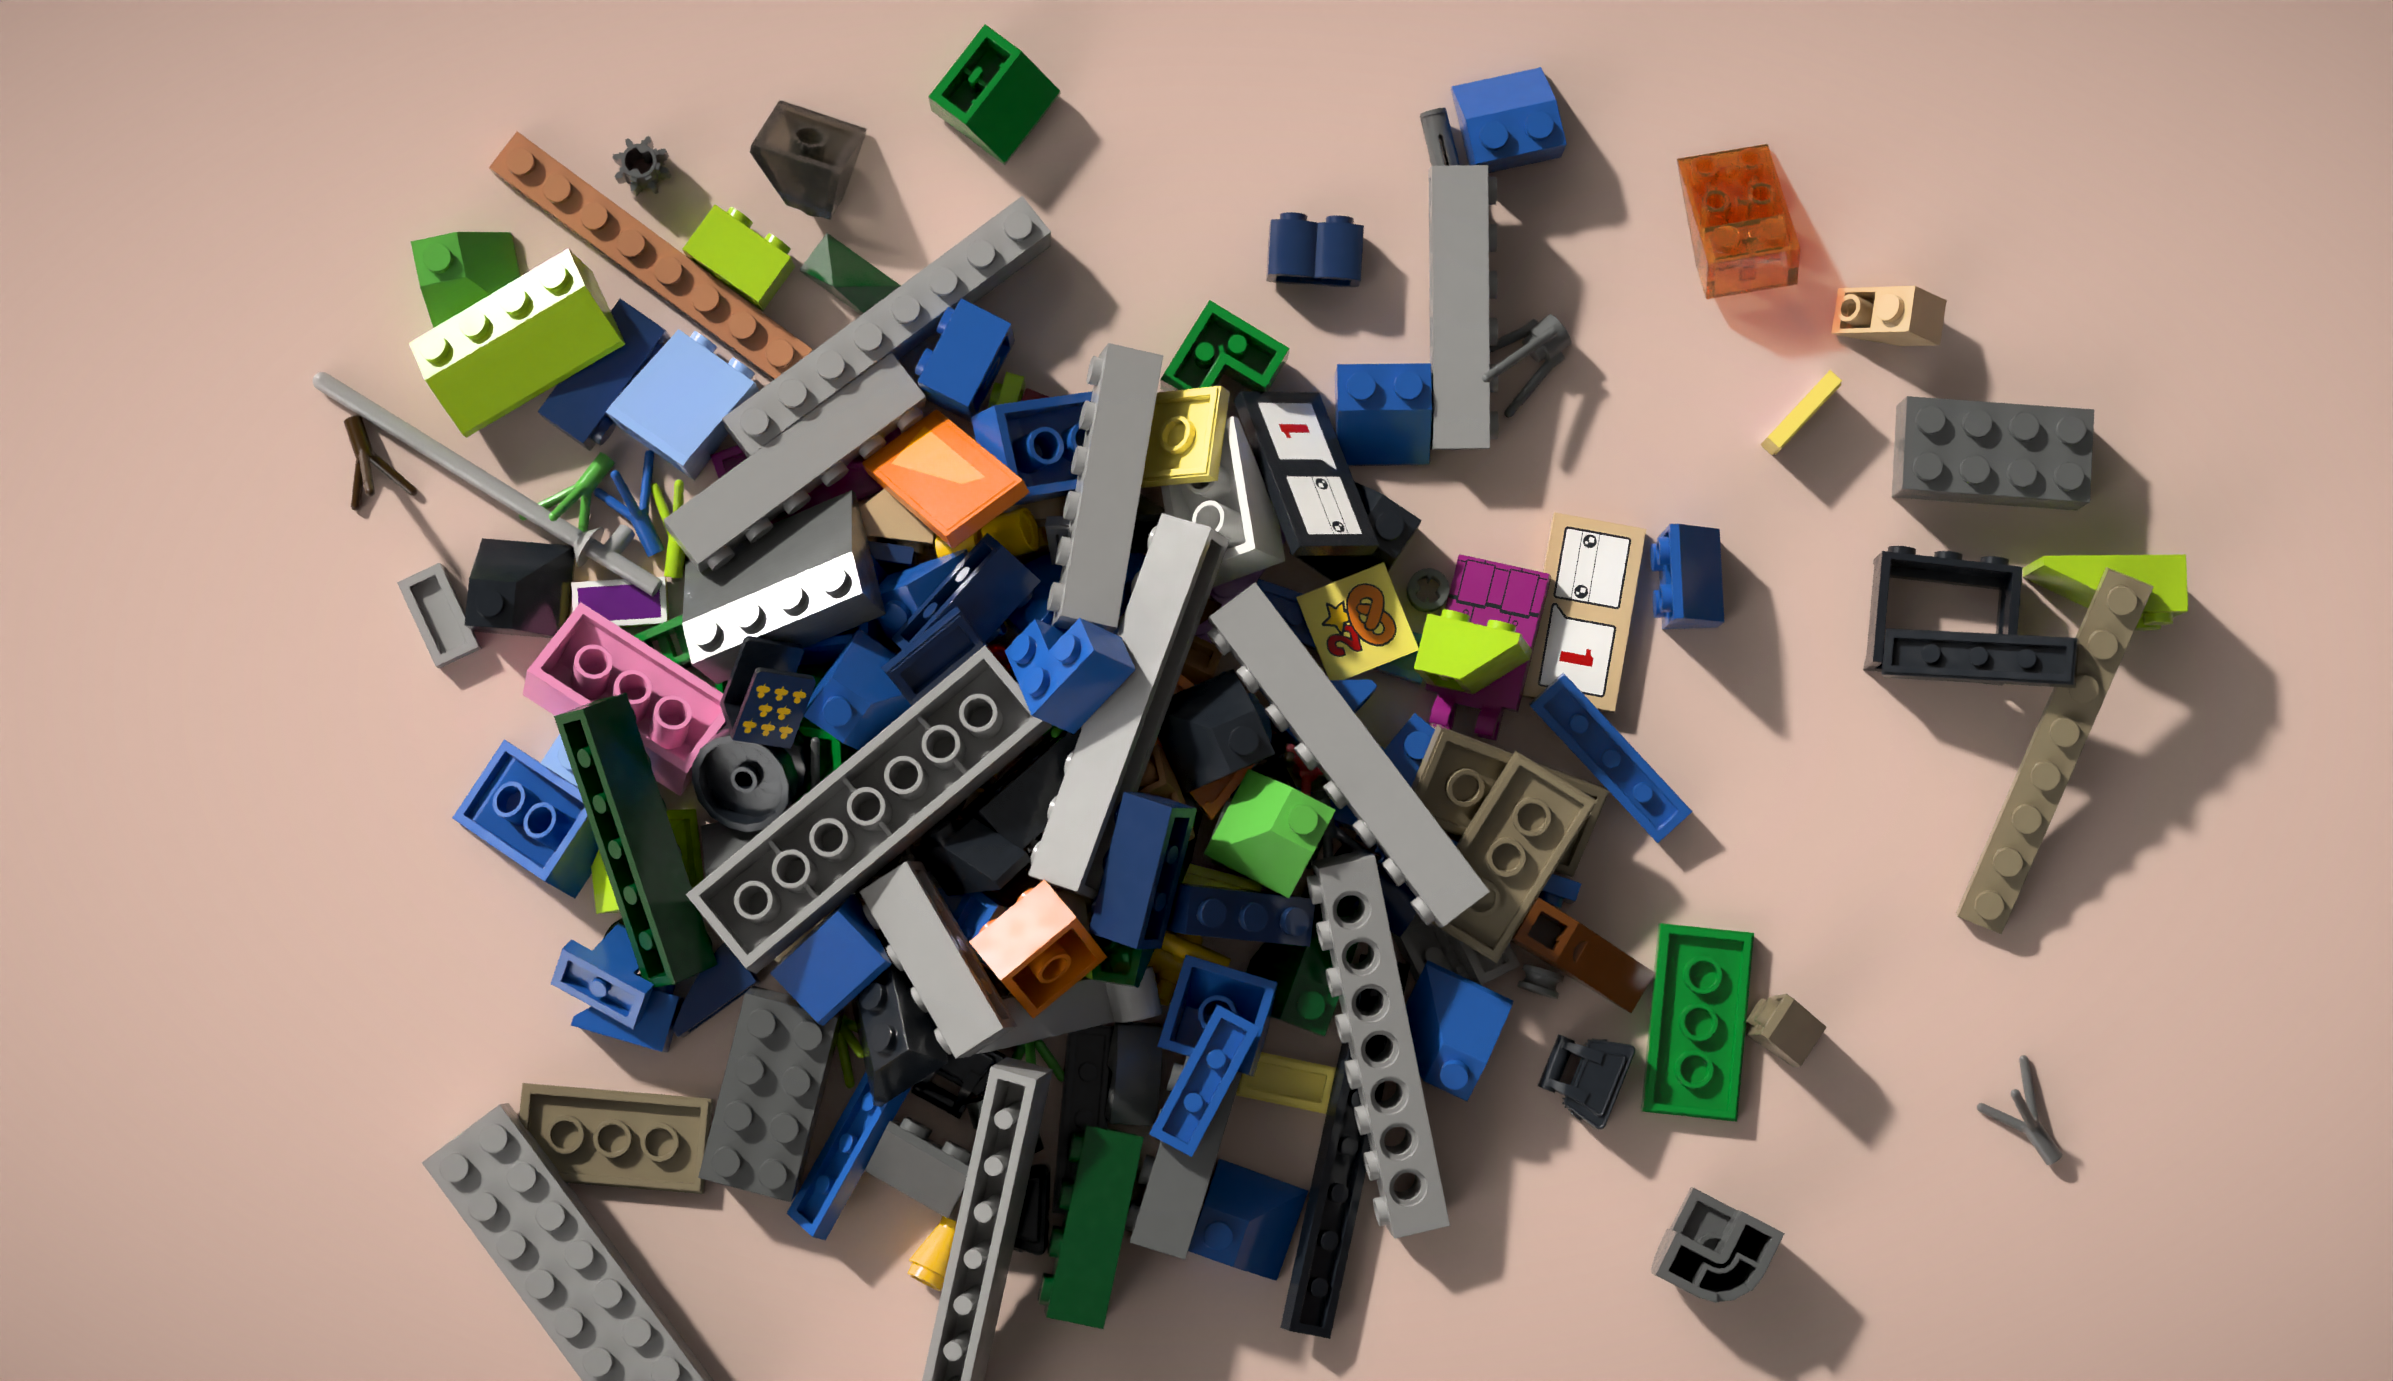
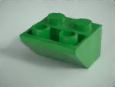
(993, 95)

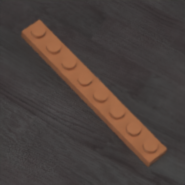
(648, 257)

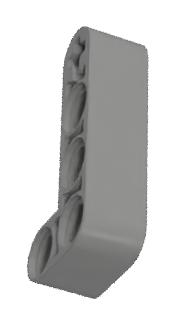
(1080, 1008)

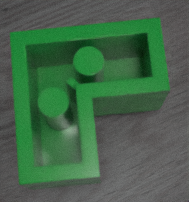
(1226, 346)

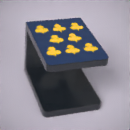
(765, 693)

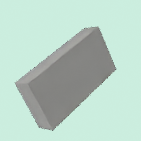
(438, 615)

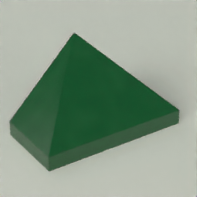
(847, 275)

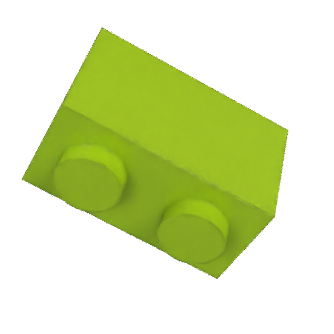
(739, 256)

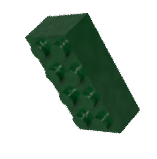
(1092, 1226)

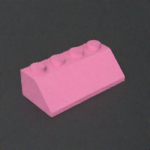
(601, 660)

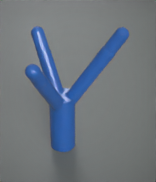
(636, 514)

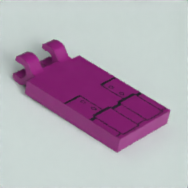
(1486, 593)

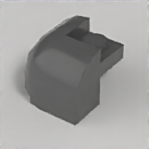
(1715, 1249)

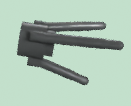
(1542, 341)

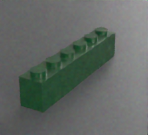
(635, 840)

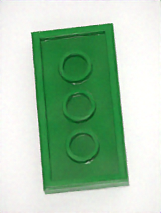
(1697, 1022)

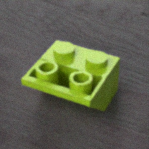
(1467, 654)

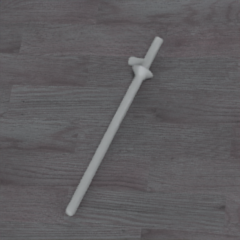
(585, 544)

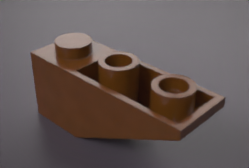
(1582, 955)

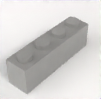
(937, 960)

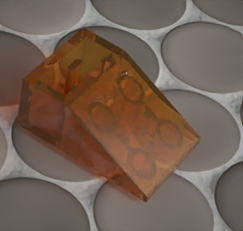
(1738, 222)

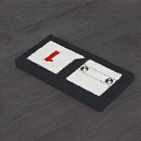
(1306, 473)

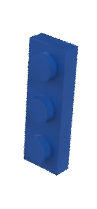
(1204, 1080)

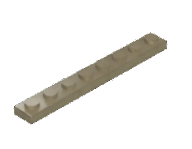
(2053, 752)

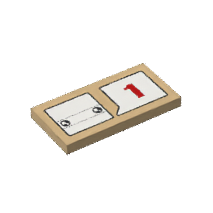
(1586, 607)

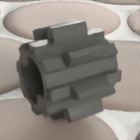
(641, 151)

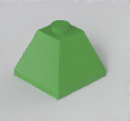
(463, 269)
(1269, 832)

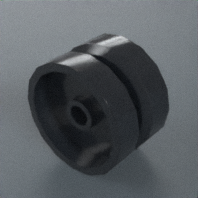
(749, 782)

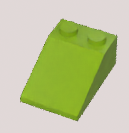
(2079, 576)

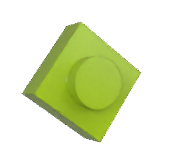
(1009, 391)

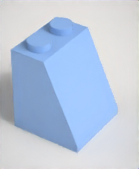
(681, 401)

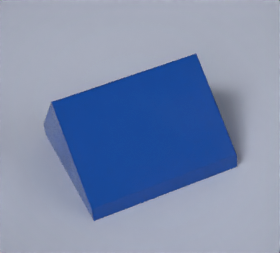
(833, 962)

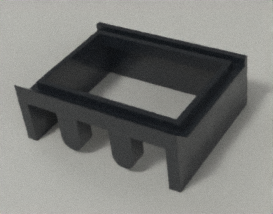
(1943, 568)

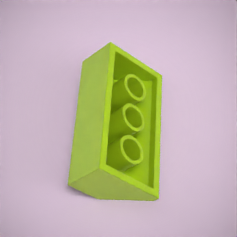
(517, 342)

